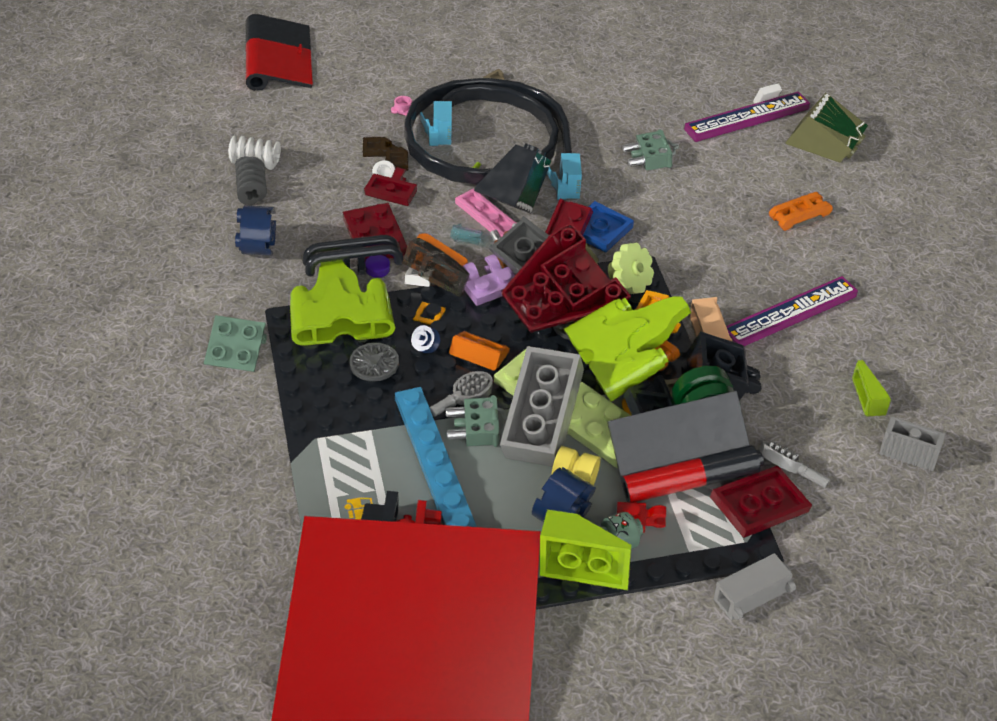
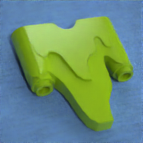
(339, 307)
(624, 341)

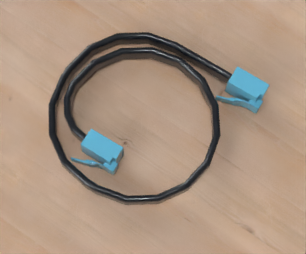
(495, 90)

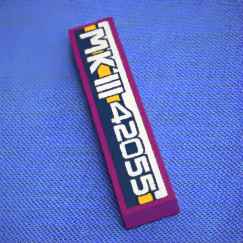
(746, 116)
(791, 311)

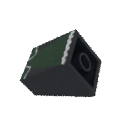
(516, 178)

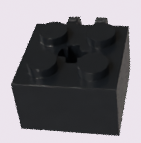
(727, 355)

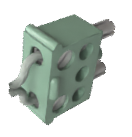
(651, 151)
(479, 420)

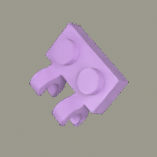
(488, 286)

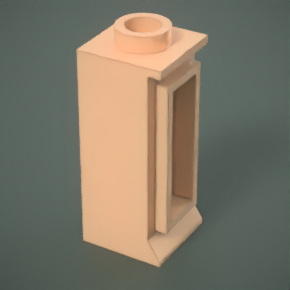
(708, 318)

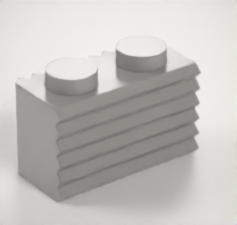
(912, 443)

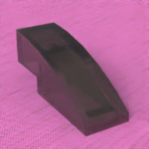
(436, 266)

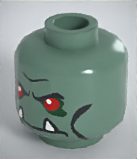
(624, 527)

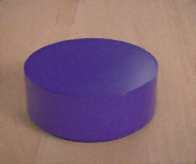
(377, 266)

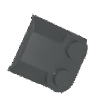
(519, 244)

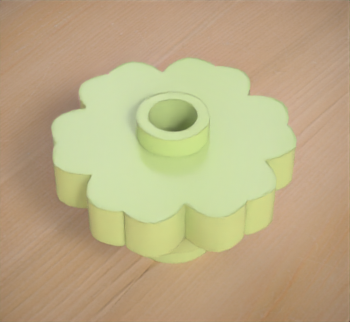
(632, 268)

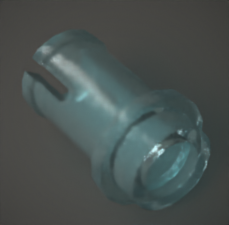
(465, 234)

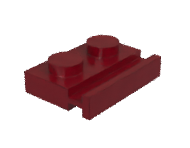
(569, 212)

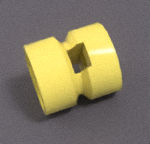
(584, 466)

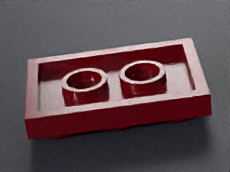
(374, 221)
(760, 501)

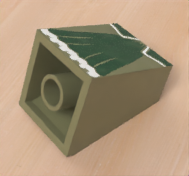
(828, 130)

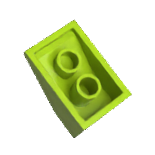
(582, 552)

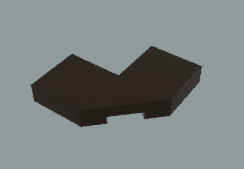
(384, 148)

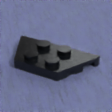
(648, 396)

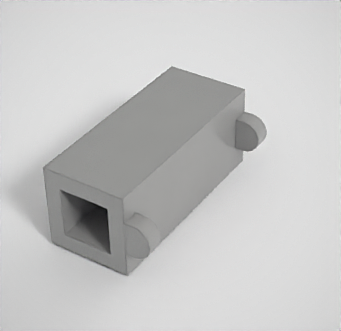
(753, 586)

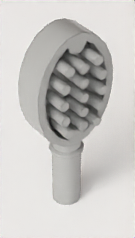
(469, 386)
(791, 462)

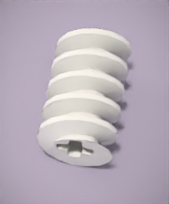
(267, 153)

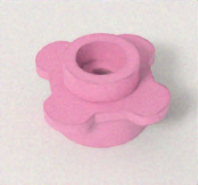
(401, 105)

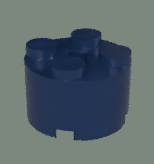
(256, 230)
(564, 493)

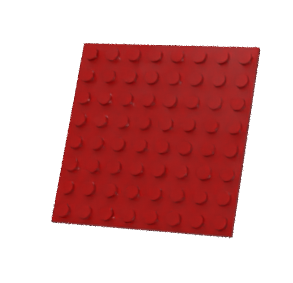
(409, 623)

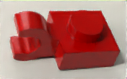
(652, 517)

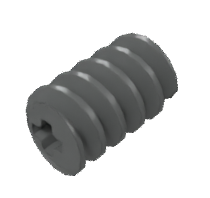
(250, 180)

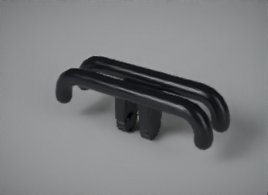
(350, 249)

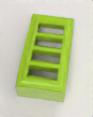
(871, 393)

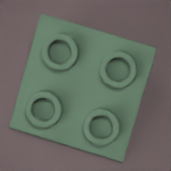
(235, 343)

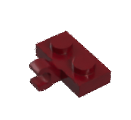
(391, 189)

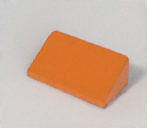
(478, 350)

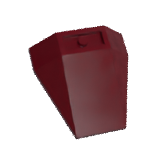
(560, 283)

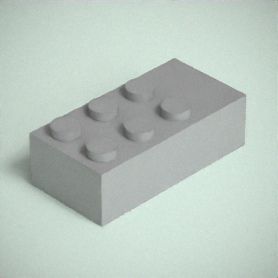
(542, 406)

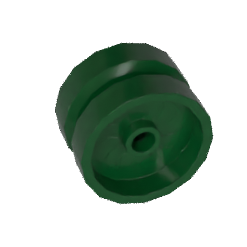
(701, 384)

